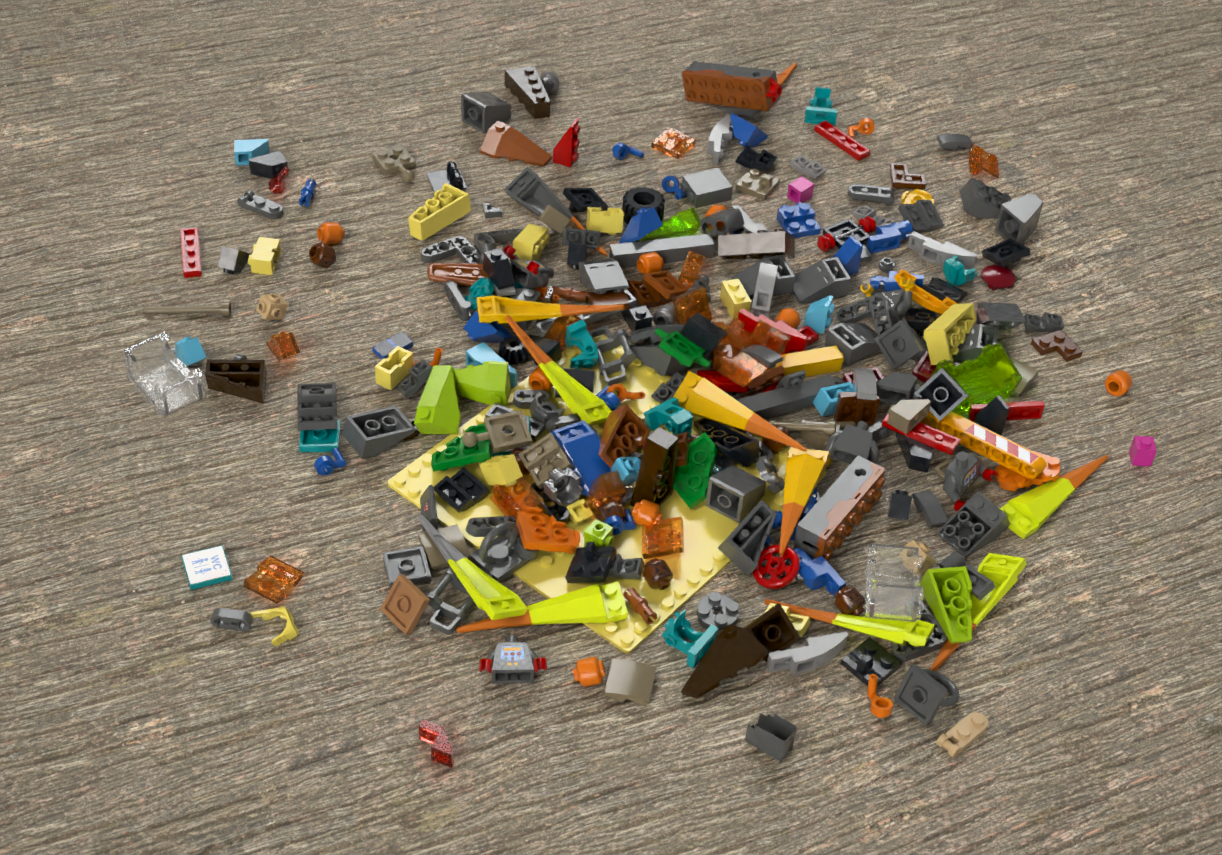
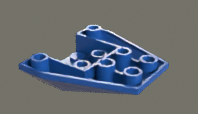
(582, 448)

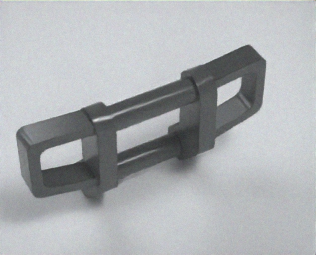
(613, 342)
(446, 610)

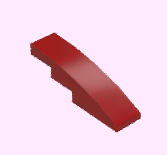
(797, 342)

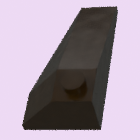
(727, 654)

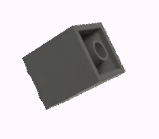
(483, 110)
(1019, 218)
(734, 492)

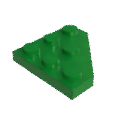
(460, 455)
(693, 479)

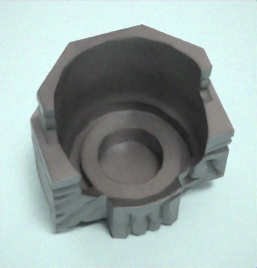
(542, 410)
(563, 486)

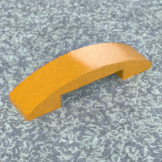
(923, 297)

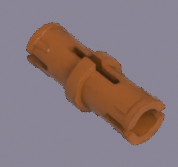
(570, 294)
(640, 605)

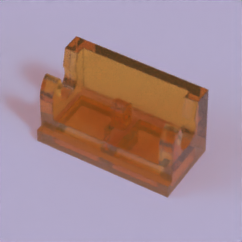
(691, 268)

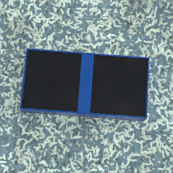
(384, 348)

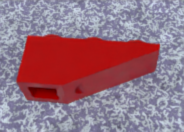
(565, 151)

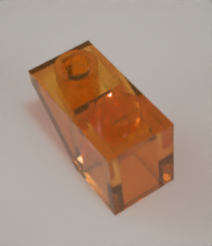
(558, 328)
(770, 337)
(283, 345)
(605, 489)

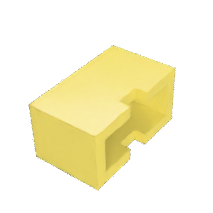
(605, 221)
(264, 254)
(734, 297)
(394, 368)
(501, 470)

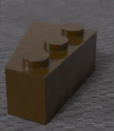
(238, 378)

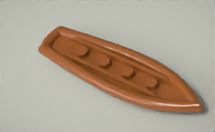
(459, 273)

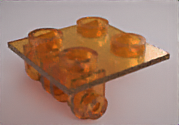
(982, 160)
(742, 368)
(515, 498)

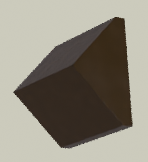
(773, 630)

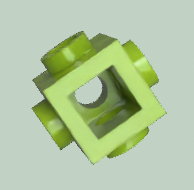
(599, 533)

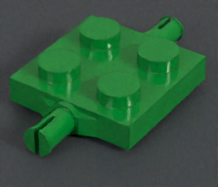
(681, 348)

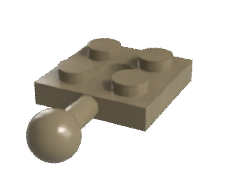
(396, 160)
(499, 440)

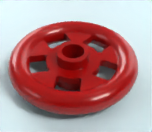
(779, 570)

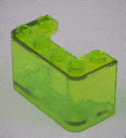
(983, 377)

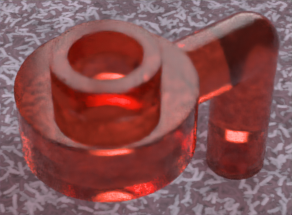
(275, 183)

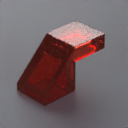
(441, 748)

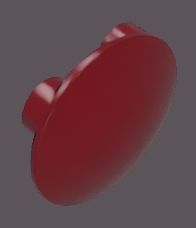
(998, 277)

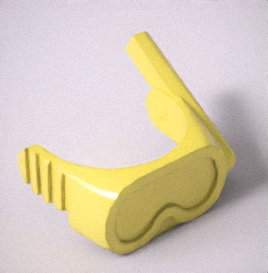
(289, 632)

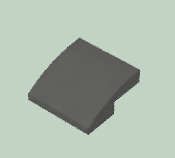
(921, 216)

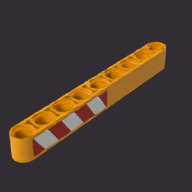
(989, 444)

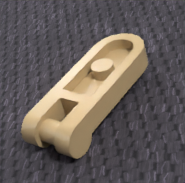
(963, 733)

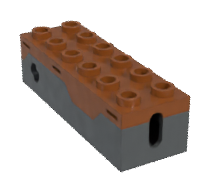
(731, 86)
(840, 509)

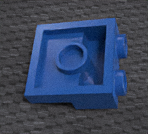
(798, 220)

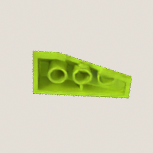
(484, 382)
(439, 403)
(949, 599)

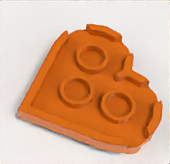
(1011, 480)
(545, 532)

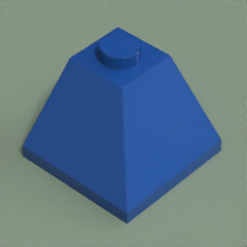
(746, 132)
(641, 225)
(486, 332)

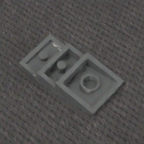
(648, 332)
(317, 406)

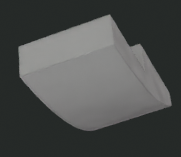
(804, 166)
(865, 211)

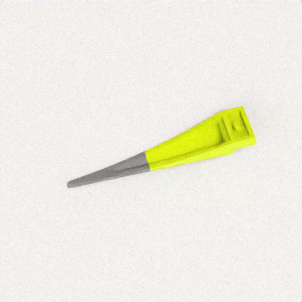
(485, 591)

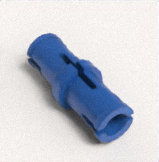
(307, 192)

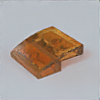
(273, 579)

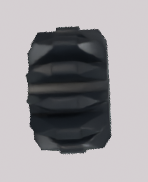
(513, 351)

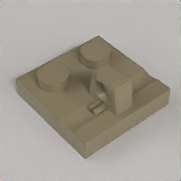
(757, 184)

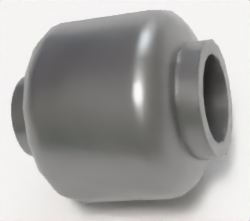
(550, 82)
(665, 315)

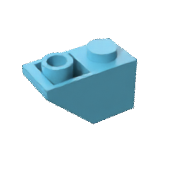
(249, 149)
(819, 313)
(189, 350)
(627, 468)

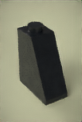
(915, 453)

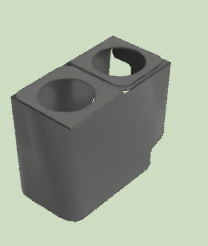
(731, 217)
(772, 735)

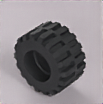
(639, 198)

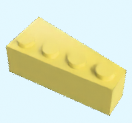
(439, 212)
(949, 331)

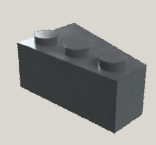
(748, 538)

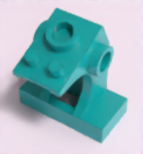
(822, 105)
(578, 336)
(671, 415)
(680, 628)

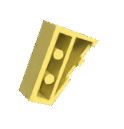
(531, 242)

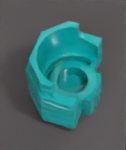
(955, 271)

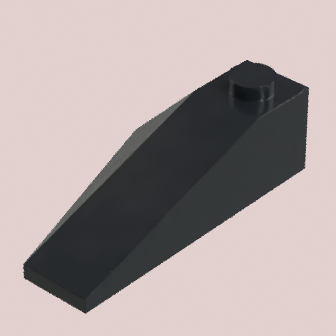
(731, 442)

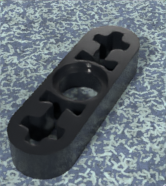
(551, 510)

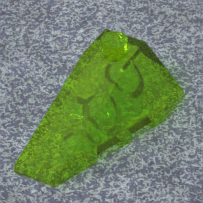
(677, 225)

